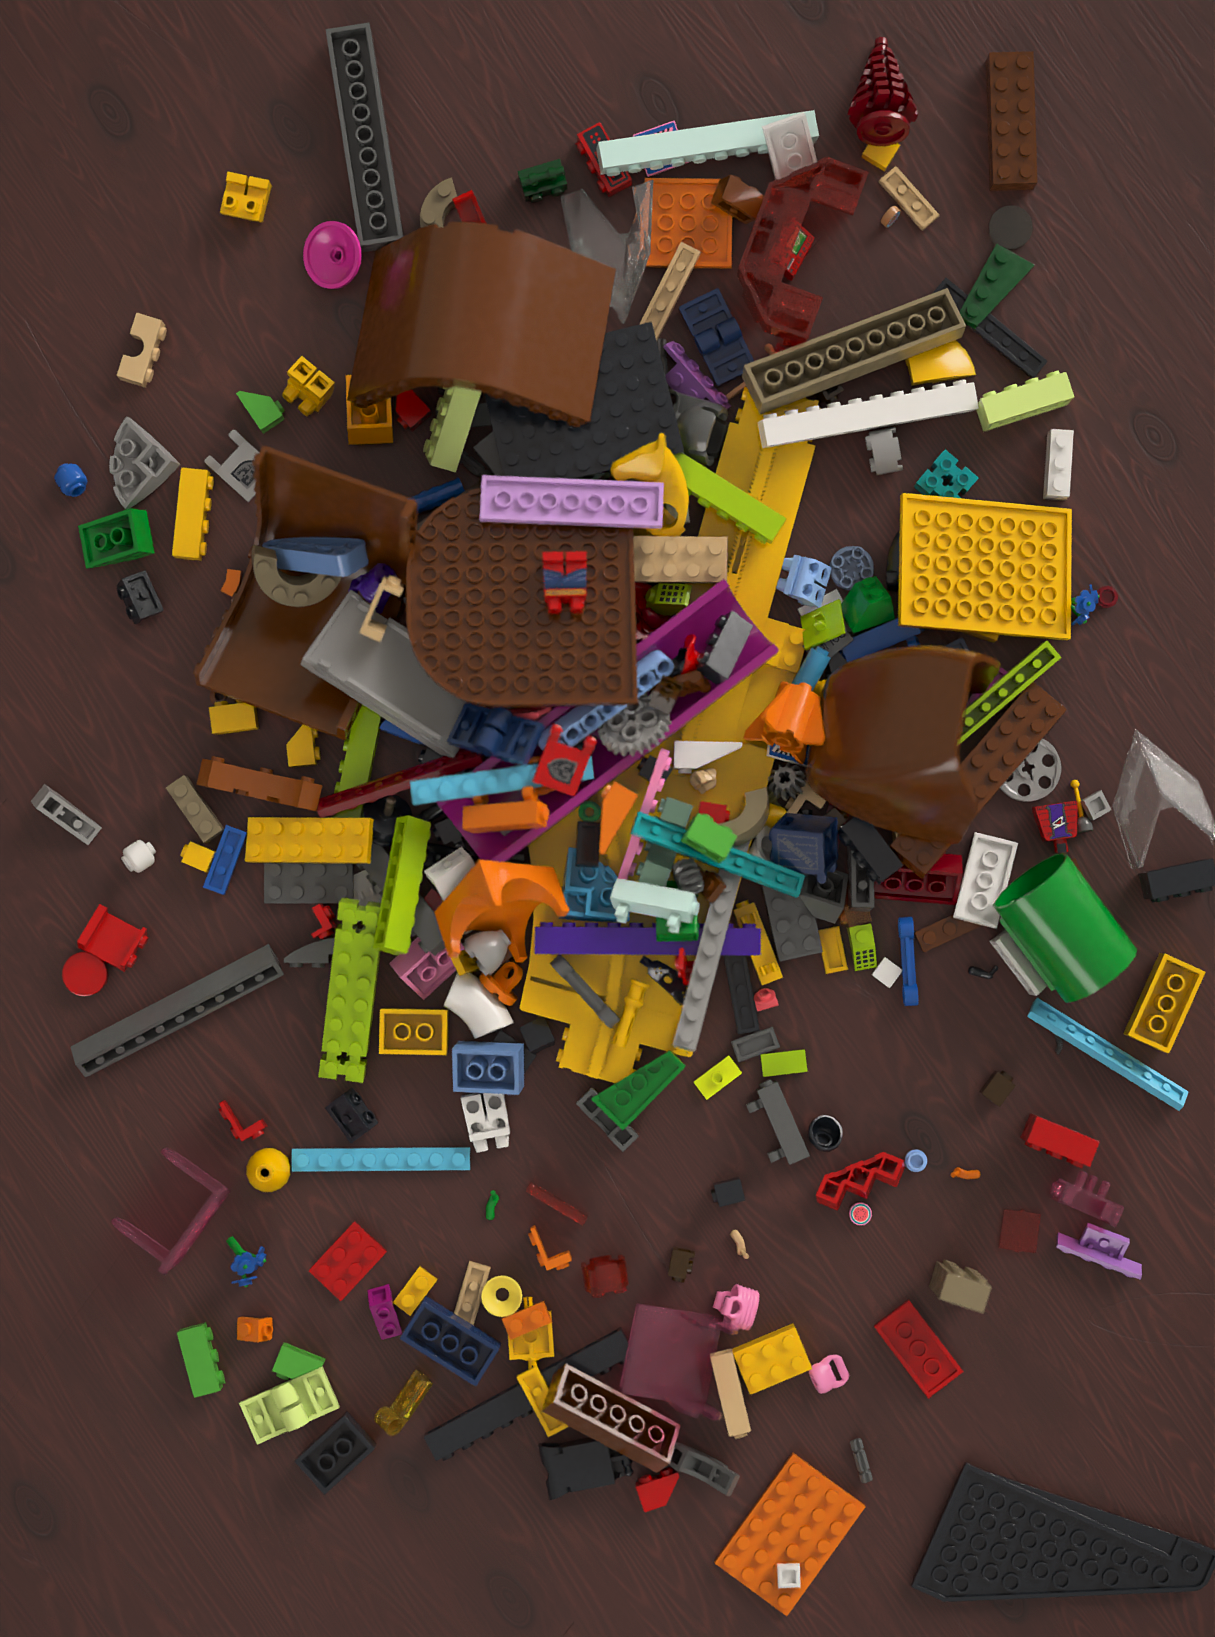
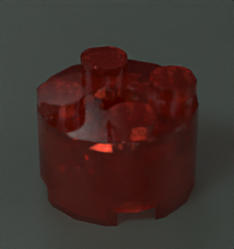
(605, 1275)

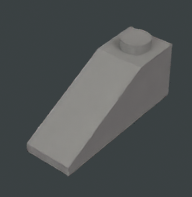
(65, 814)

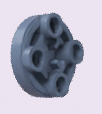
(850, 566)

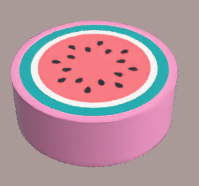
(860, 1213)

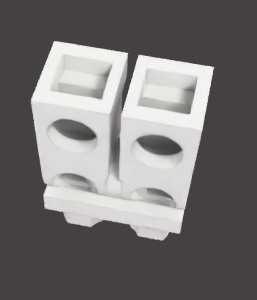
(488, 1125)

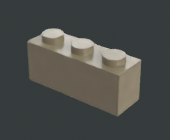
(195, 809)

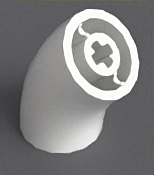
(476, 1006)

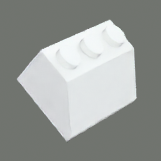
(1018, 963)

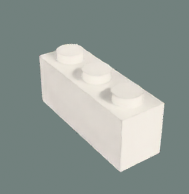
(1058, 464)

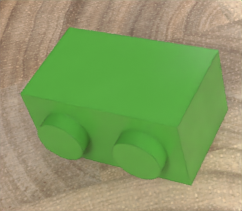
(709, 837)

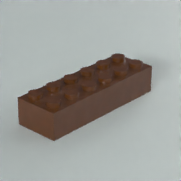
(1011, 121)
(611, 1418)

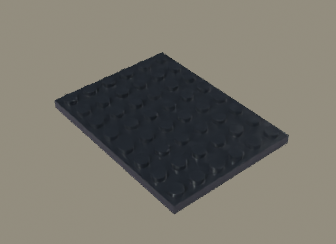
(626, 413)

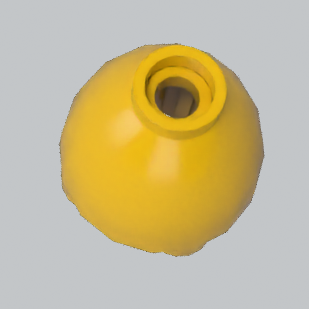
(278, 1168)

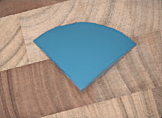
(588, 891)

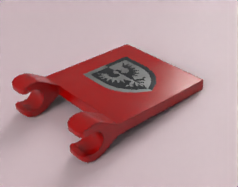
(562, 765)

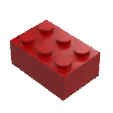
(1059, 1141)

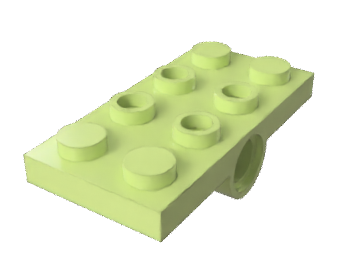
(289, 1405)

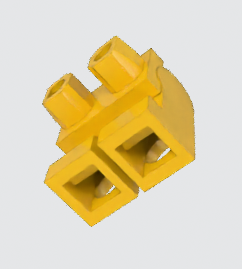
(245, 197)
(308, 385)

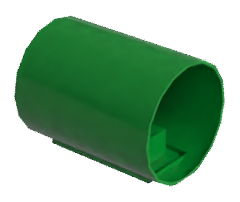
(1064, 928)

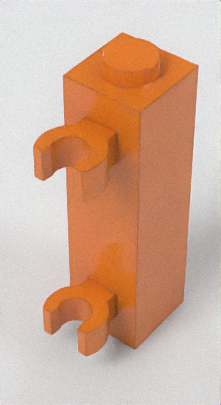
(505, 816)

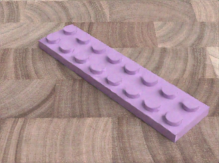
(571, 502)

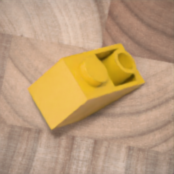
(302, 748)

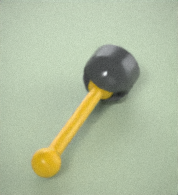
(1083, 823)

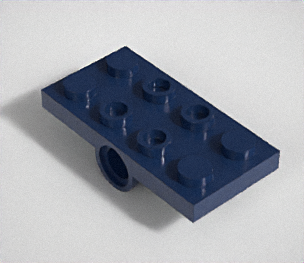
(716, 336)
(495, 733)

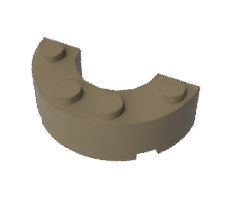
(438, 204)
(287, 589)

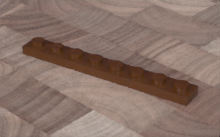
(948, 929)

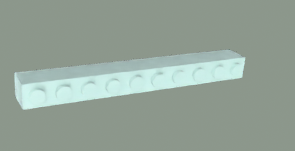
(689, 145)

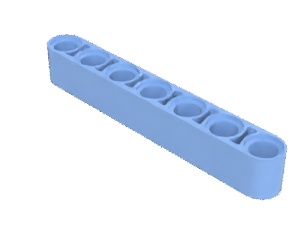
(576, 719)

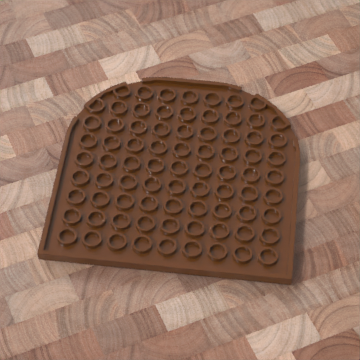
(484, 618)

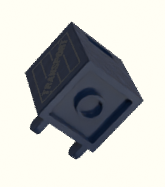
(805, 844)

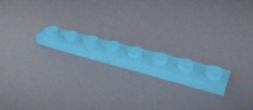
(479, 783)
(1108, 1054)
(380, 1159)

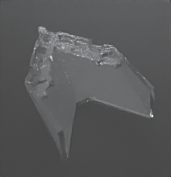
(597, 239)
(1151, 784)

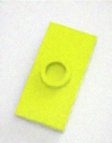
(717, 1077)

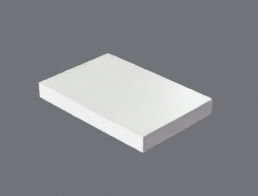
(789, 145)

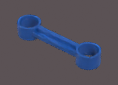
(906, 937)

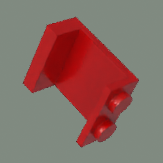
(112, 939)

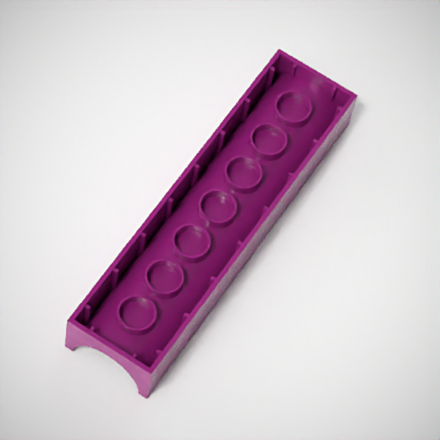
(694, 619)

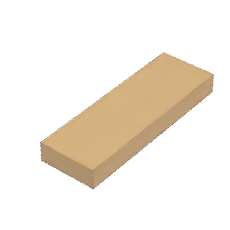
(909, 198)
(471, 1291)

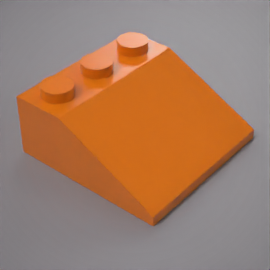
(615, 808)

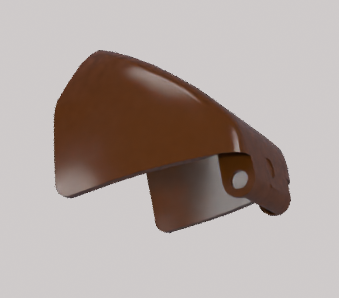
(897, 737)

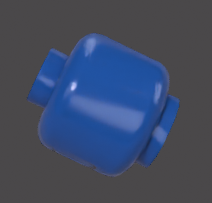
(70, 479)

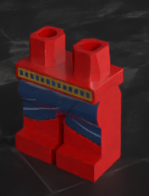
(563, 588)

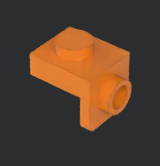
(254, 1329)

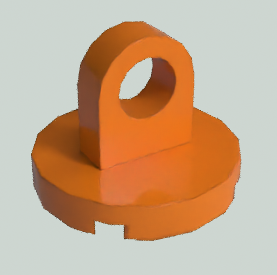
(502, 984)

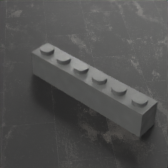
(425, 920)

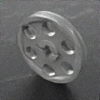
(1039, 770)

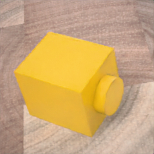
(197, 856)

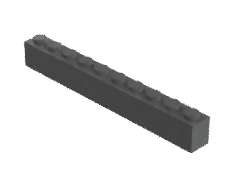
(176, 1010)

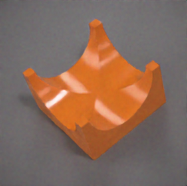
(498, 898)

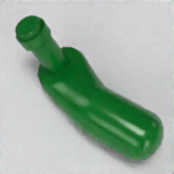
(490, 1207)

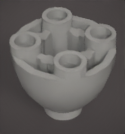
(489, 949)

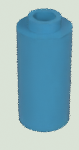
(812, 667)

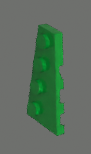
(636, 1091)

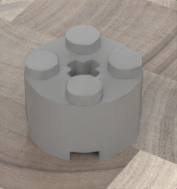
(884, 451)

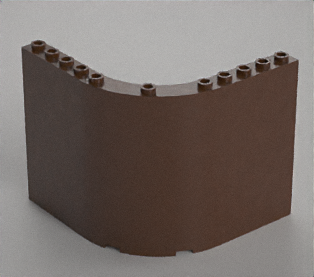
(484, 317)
(263, 642)

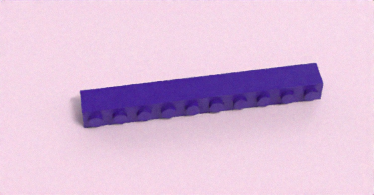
(635, 940)

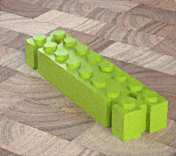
(351, 992)

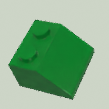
(867, 605)

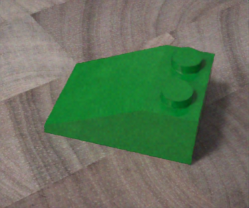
(116, 538)

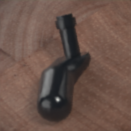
(972, 970)

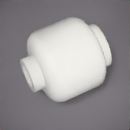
(138, 856)

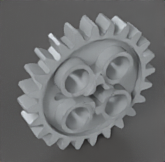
(635, 728)

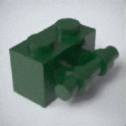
(543, 181)

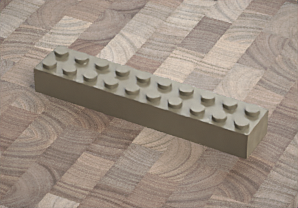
(853, 351)

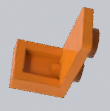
(559, 1261)

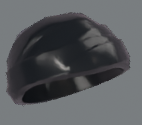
(825, 1133)

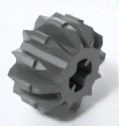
(795, 781)
(687, 876)

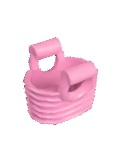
(739, 1307)

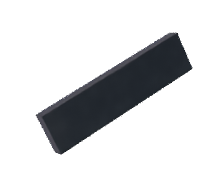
(741, 993)

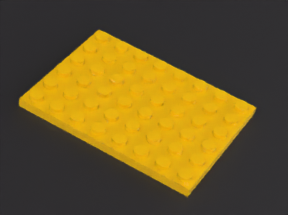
(984, 567)

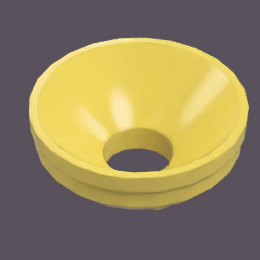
(498, 1307)

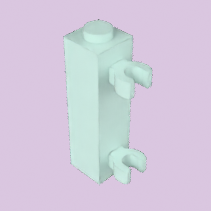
(653, 901)

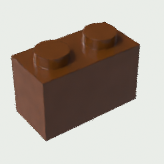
(737, 199)

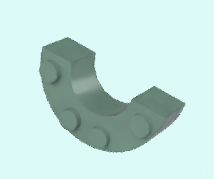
(660, 859)

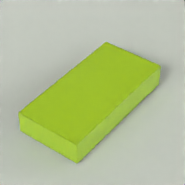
(783, 1063)

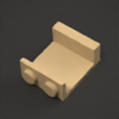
(371, 627)

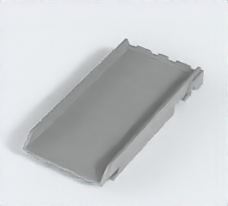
(383, 675)

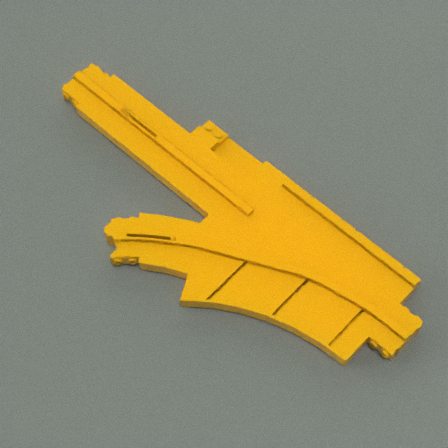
(753, 569)

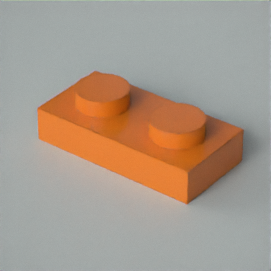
(527, 1320)

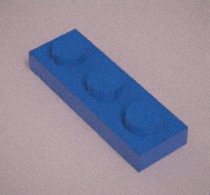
(225, 860)

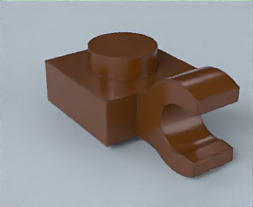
(712, 885)

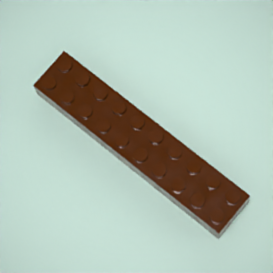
(991, 766)

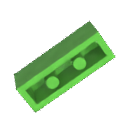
(201, 1359)

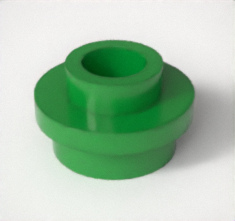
(582, 811)

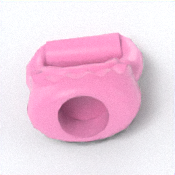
(823, 1376)

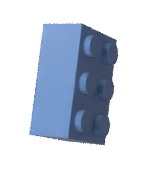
(488, 1067)

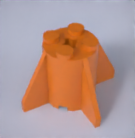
(790, 721)

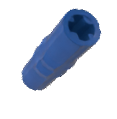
(437, 495)

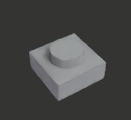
(1095, 805)

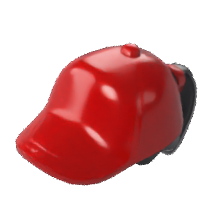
(686, 659)

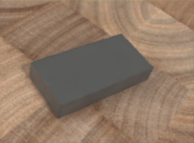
(755, 1044)

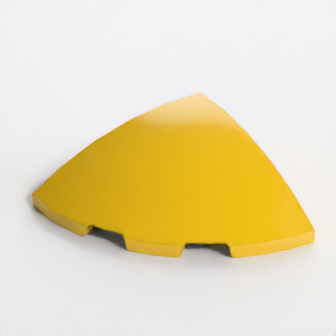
(940, 364)

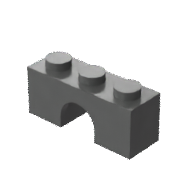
(619, 1137)

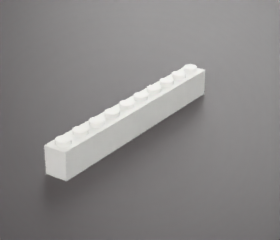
(867, 415)

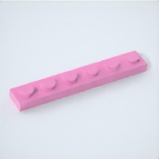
(649, 805)

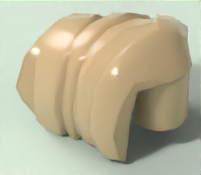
(703, 780)

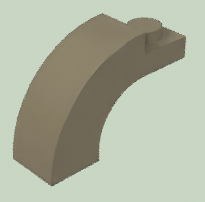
(752, 818)

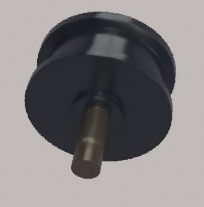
(384, 816)

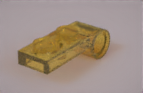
(394, 1418)

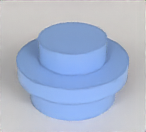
(915, 1160)

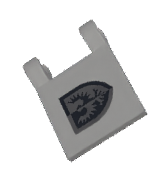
(238, 467)

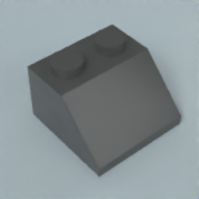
(827, 899)

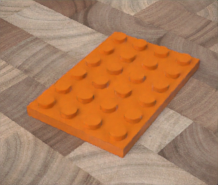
(793, 1522)

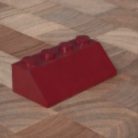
(938, 886)

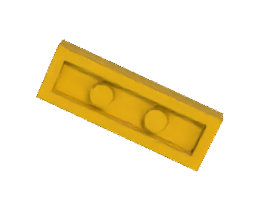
(536, 1392)

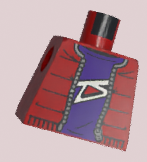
(1057, 823)

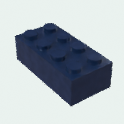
(450, 1341)

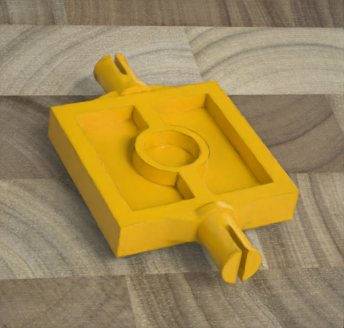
(533, 1344)

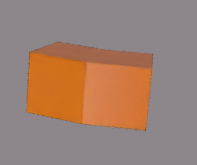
(232, 582)

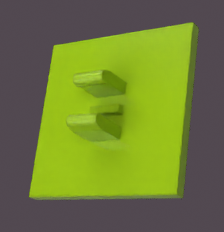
(822, 624)

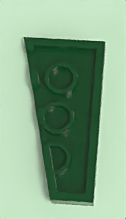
(998, 277)

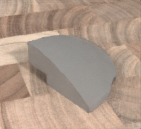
(138, 464)

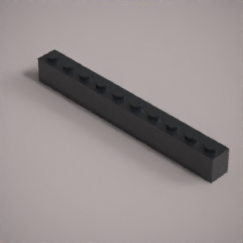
(513, 1402)

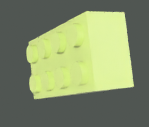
(1024, 401)
(451, 427)

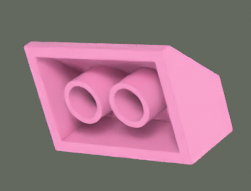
(423, 970)

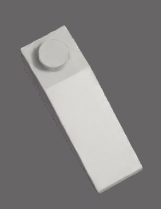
(696, 754)

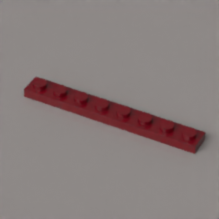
(397, 782)

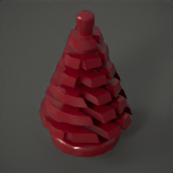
(882, 100)

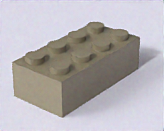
(960, 1286)

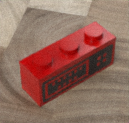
(587, 145)

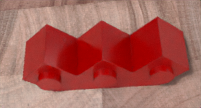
(859, 1179)

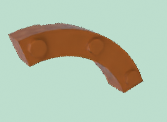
(259, 784)

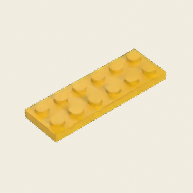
(309, 840)

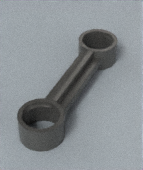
(602, 1010)

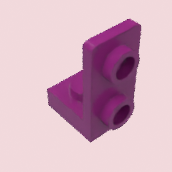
(383, 1312)

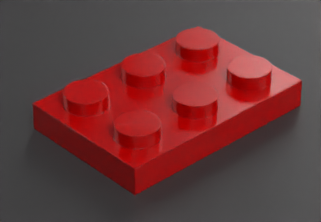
(347, 1261)

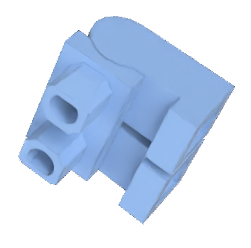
(804, 580)

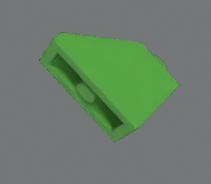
(262, 409)
(295, 1362)

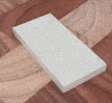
(984, 879)

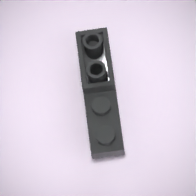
(315, 953)

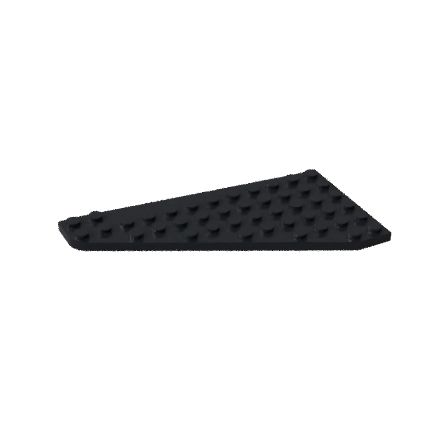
(1029, 1543)

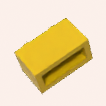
(233, 717)

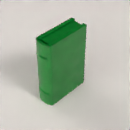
(686, 932)

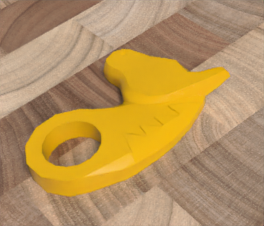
(657, 464)

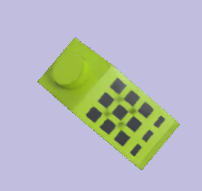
(668, 598)
(862, 946)

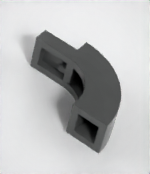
(704, 1467)

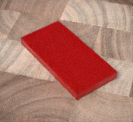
(918, 1348)

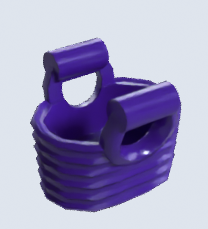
(370, 582)

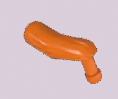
(961, 1173)

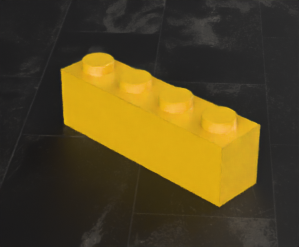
(191, 514)

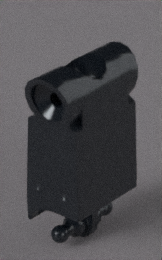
(581, 1466)

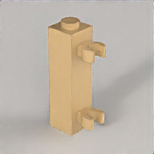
(730, 1393)

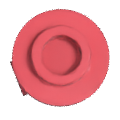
(765, 999)

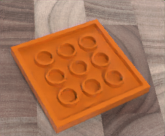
(686, 215)

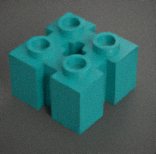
(945, 468)

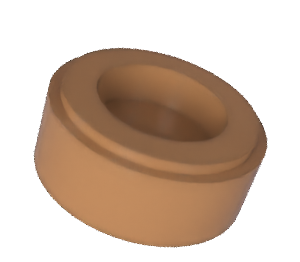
(890, 216)

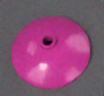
(323, 252)

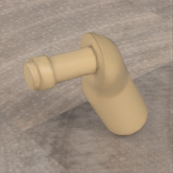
(741, 1249)

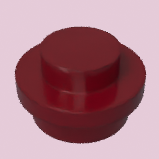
(1108, 596)

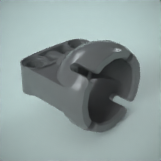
(699, 427)

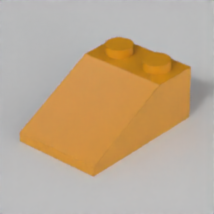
(369, 424)

